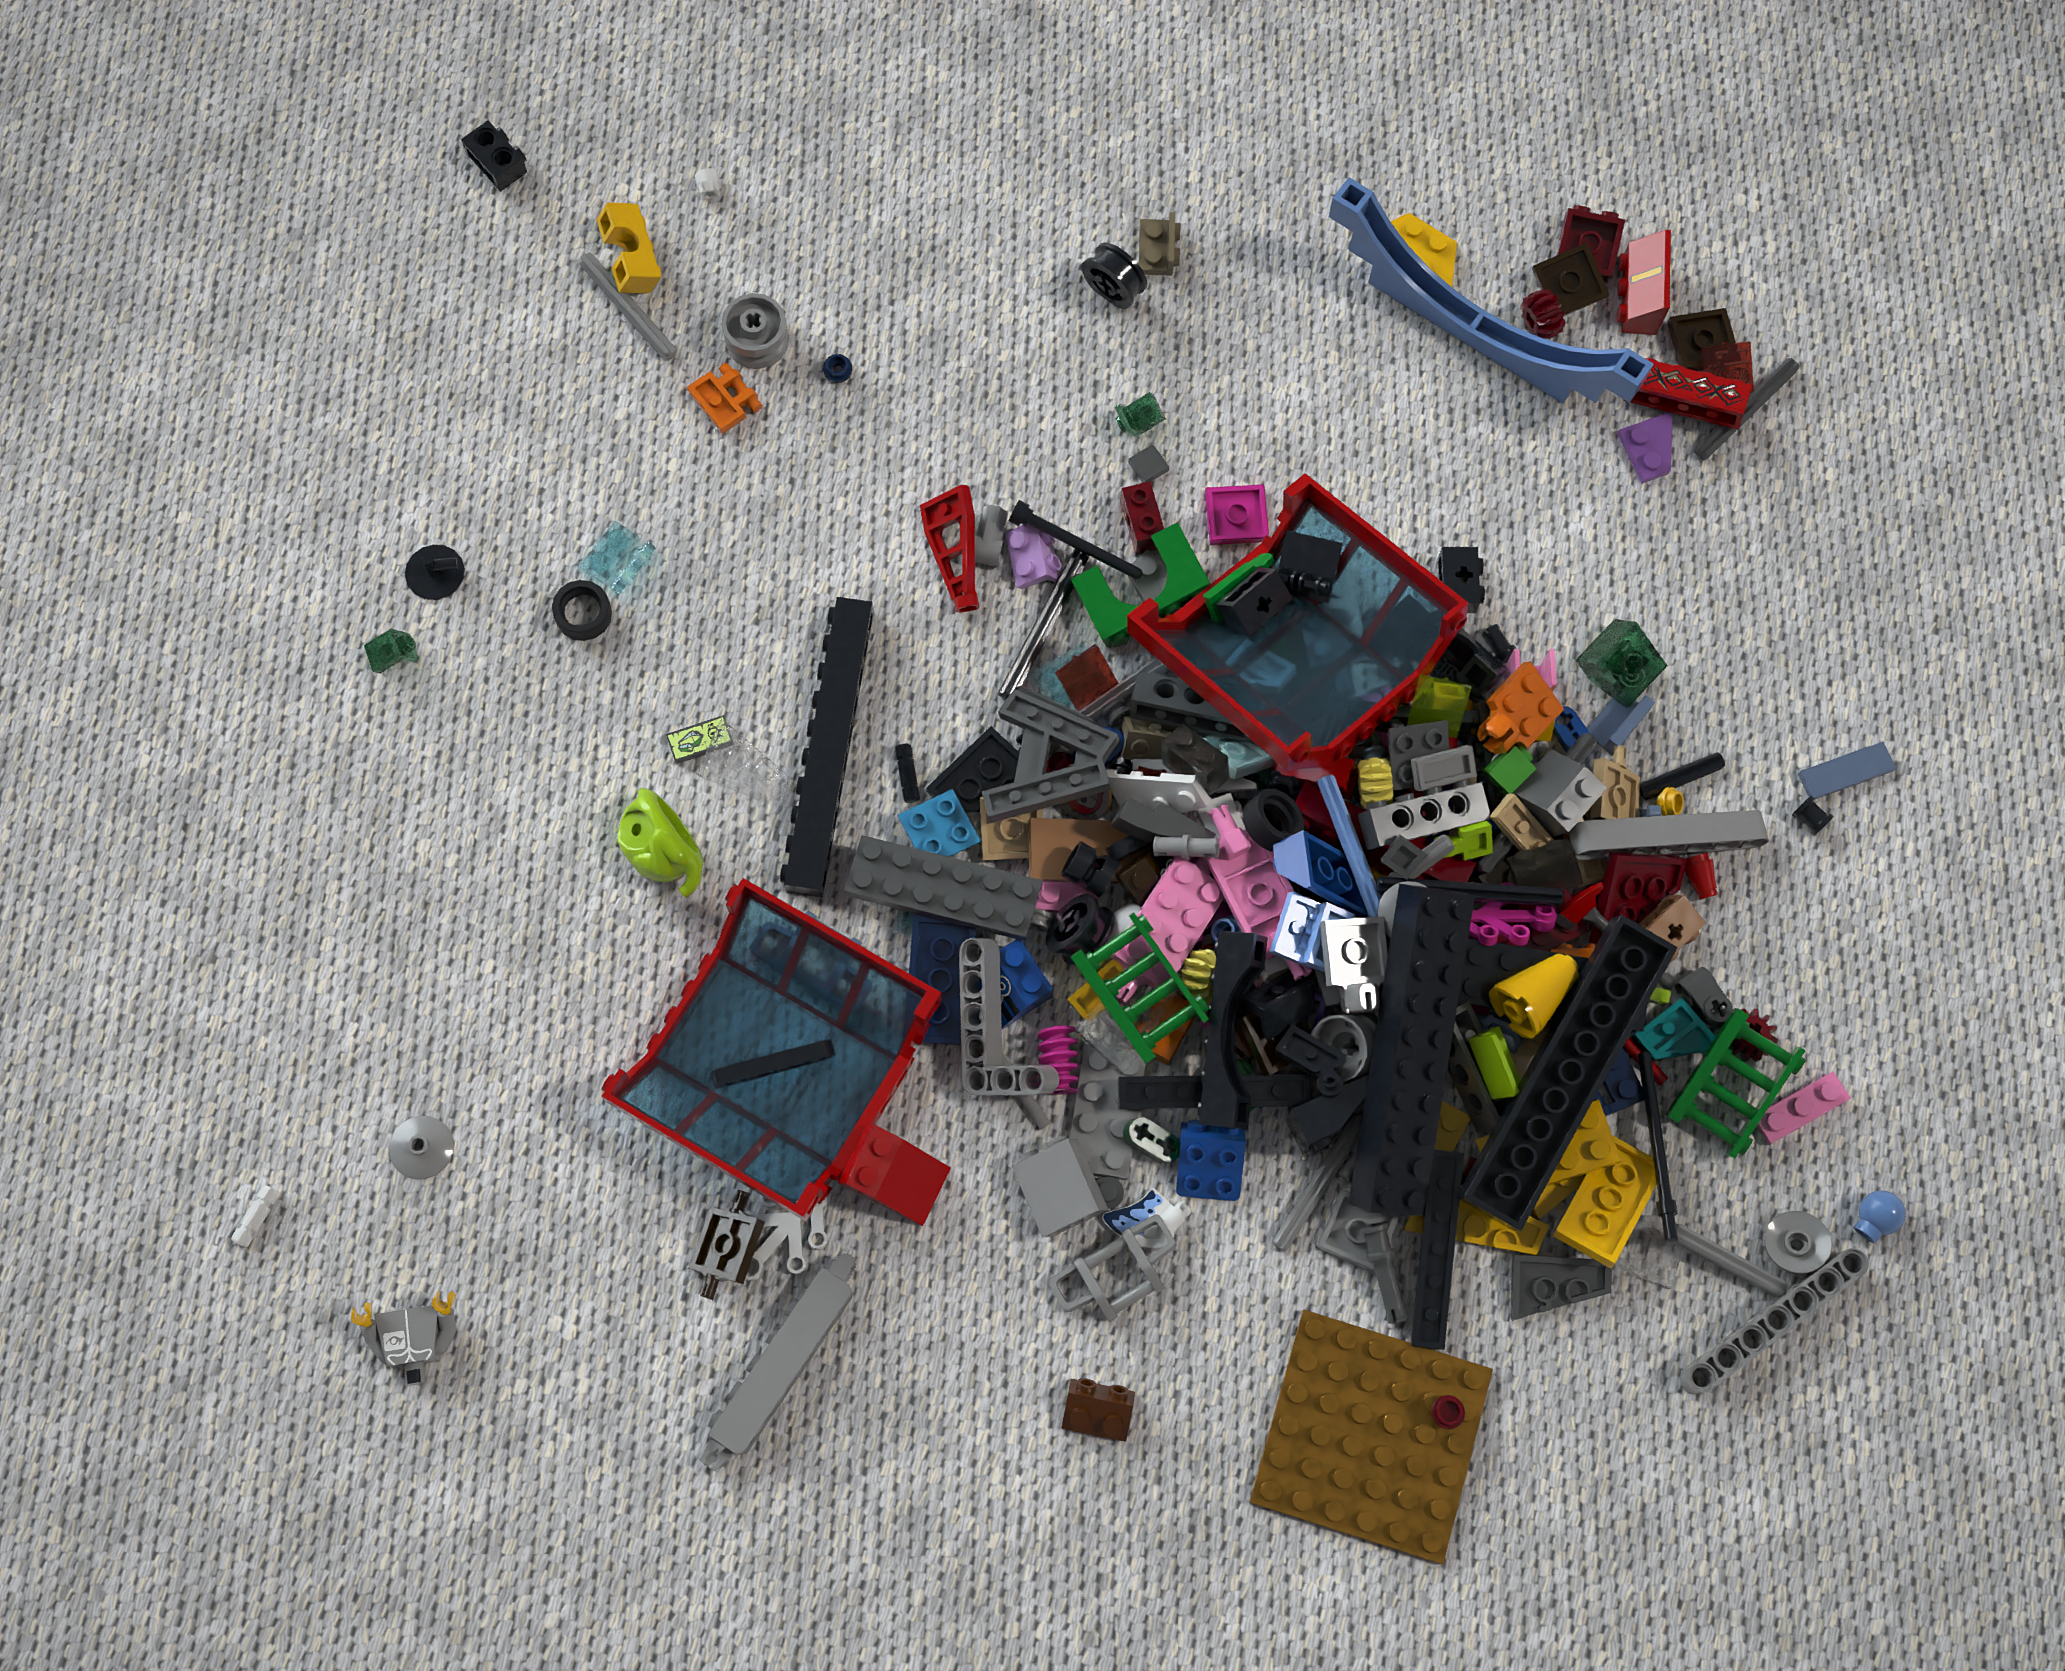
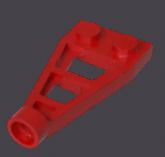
(939, 514)

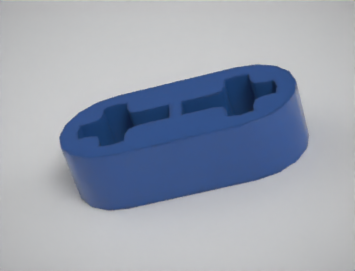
(1576, 728)

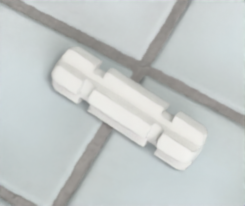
(255, 1216)

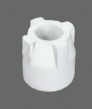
(707, 183)

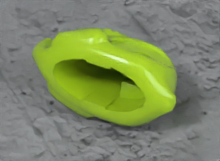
(659, 842)

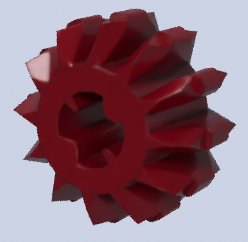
(1543, 314)
(1760, 1026)

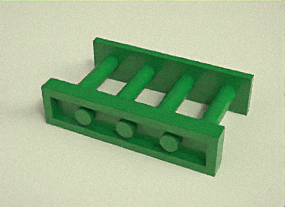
(1127, 1015)
(1720, 1054)

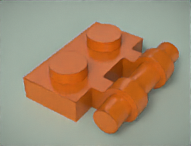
(718, 403)

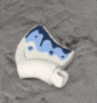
(1149, 1205)

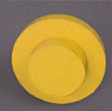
(1670, 801)

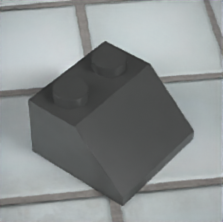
(1559, 792)

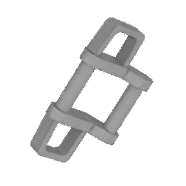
(1085, 1265)

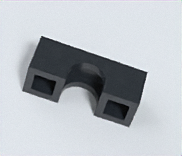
(1475, 664)

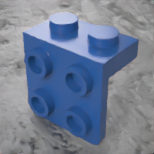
(1210, 1161)

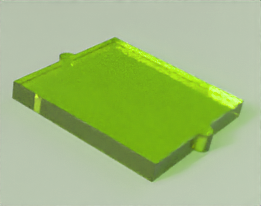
(1439, 701)

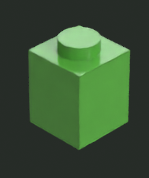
(1510, 769)

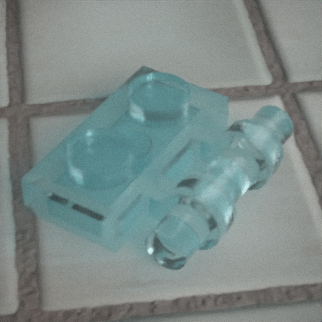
(609, 554)

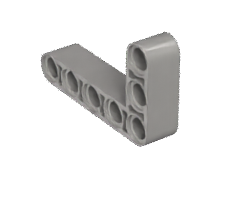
(990, 1029)

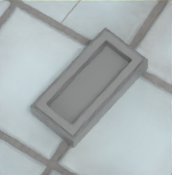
(1443, 768)

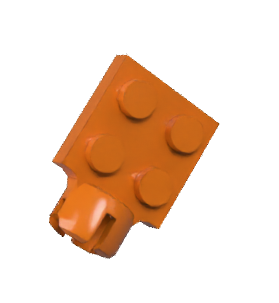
(1519, 711)

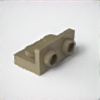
(1157, 245)
(1143, 738)

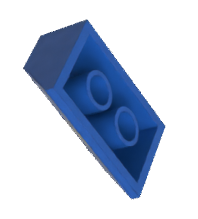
(1319, 869)

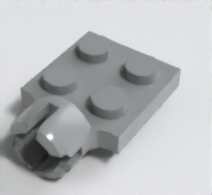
(1355, 960)

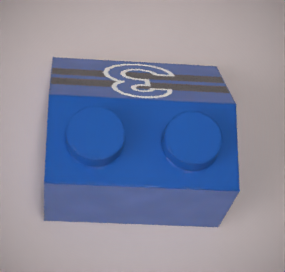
(1021, 983)

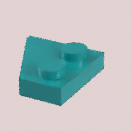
(1675, 1033)

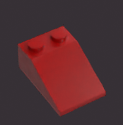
(894, 1174)

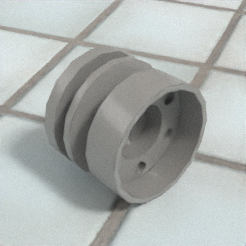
(1354, 1037)

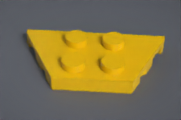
(1429, 244)

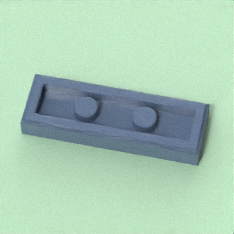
(1847, 771)

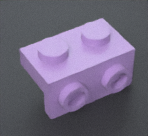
(1032, 556)

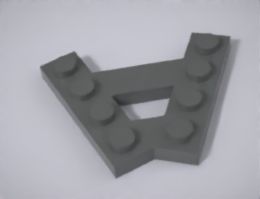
(1031, 786)

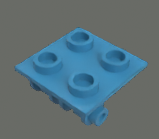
(940, 826)

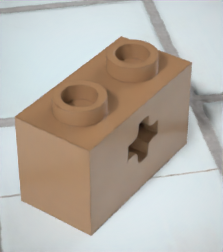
(1674, 921)

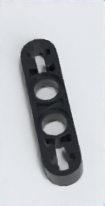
(773, 1064)

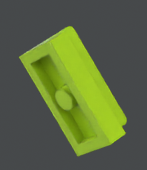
(1495, 1063)

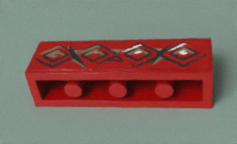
(1694, 394)

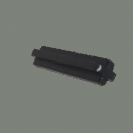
(1682, 775)

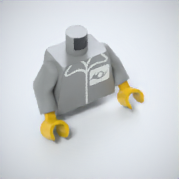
(409, 1335)

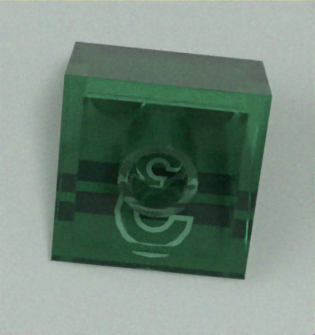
(1622, 661)

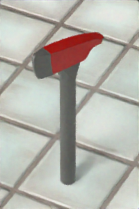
(1583, 907)

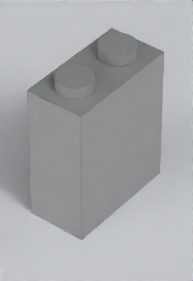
(1059, 1186)

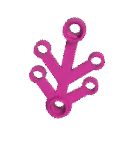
(1540, 918)

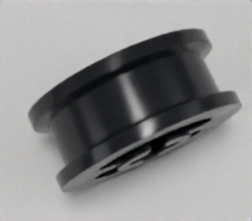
(1114, 275)
(1080, 926)

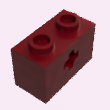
(1141, 515)

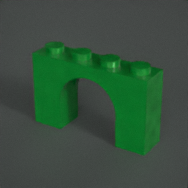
(1183, 583)

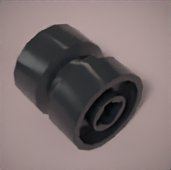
(1091, 870)

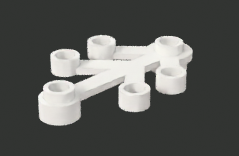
(790, 1226)

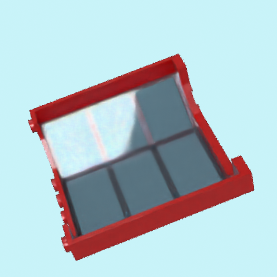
(1318, 669)
(762, 991)

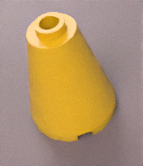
(1534, 993)

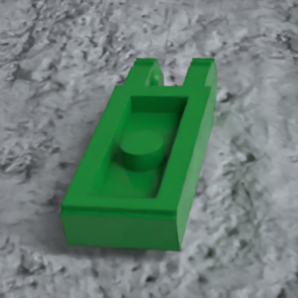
(1220, 590)

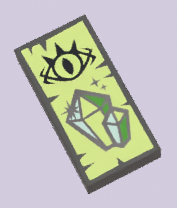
(692, 740)

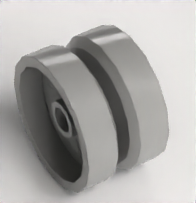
(755, 330)

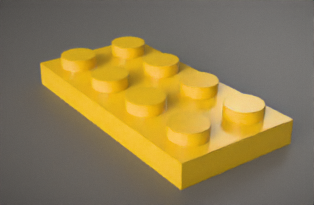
(1589, 1149)
(1609, 1206)

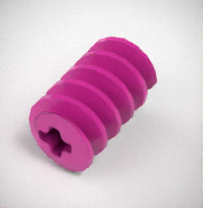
(1057, 1054)

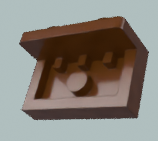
(1098, 1409)

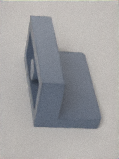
(1618, 722)

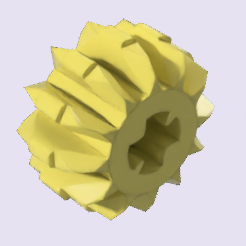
(1374, 781)
(1198, 973)

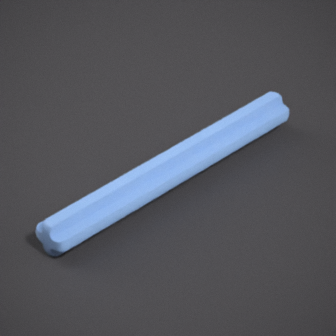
(1350, 843)

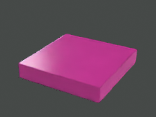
(1236, 514)

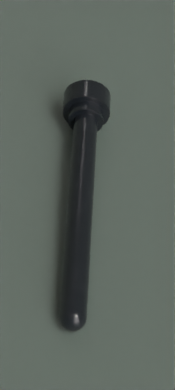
(1024, 515)

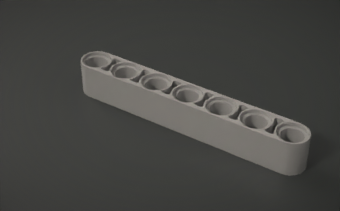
(1669, 834)
(1788, 1315)

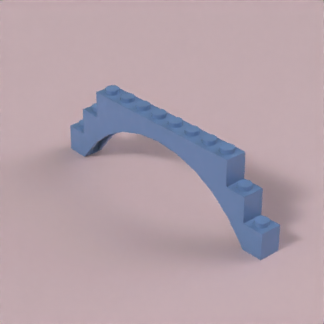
(1406, 278)

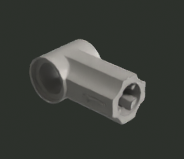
(990, 535)

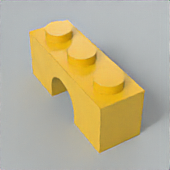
(626, 227)

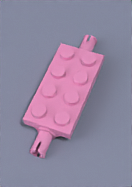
(1250, 883)
(1179, 914)

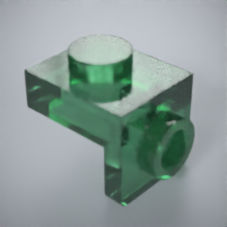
(1139, 415)

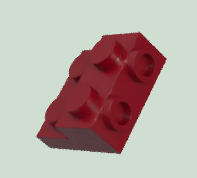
(1600, 231)

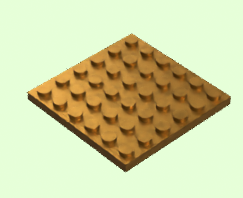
(1359, 1437)

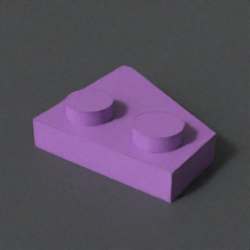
(1649, 446)

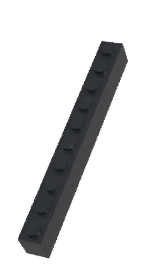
(828, 748)

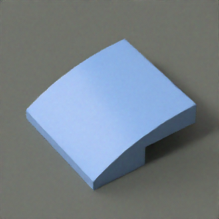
(1299, 930)

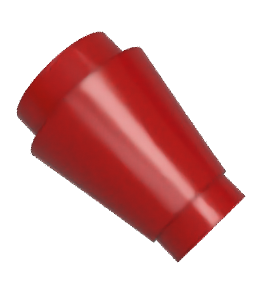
(1702, 875)

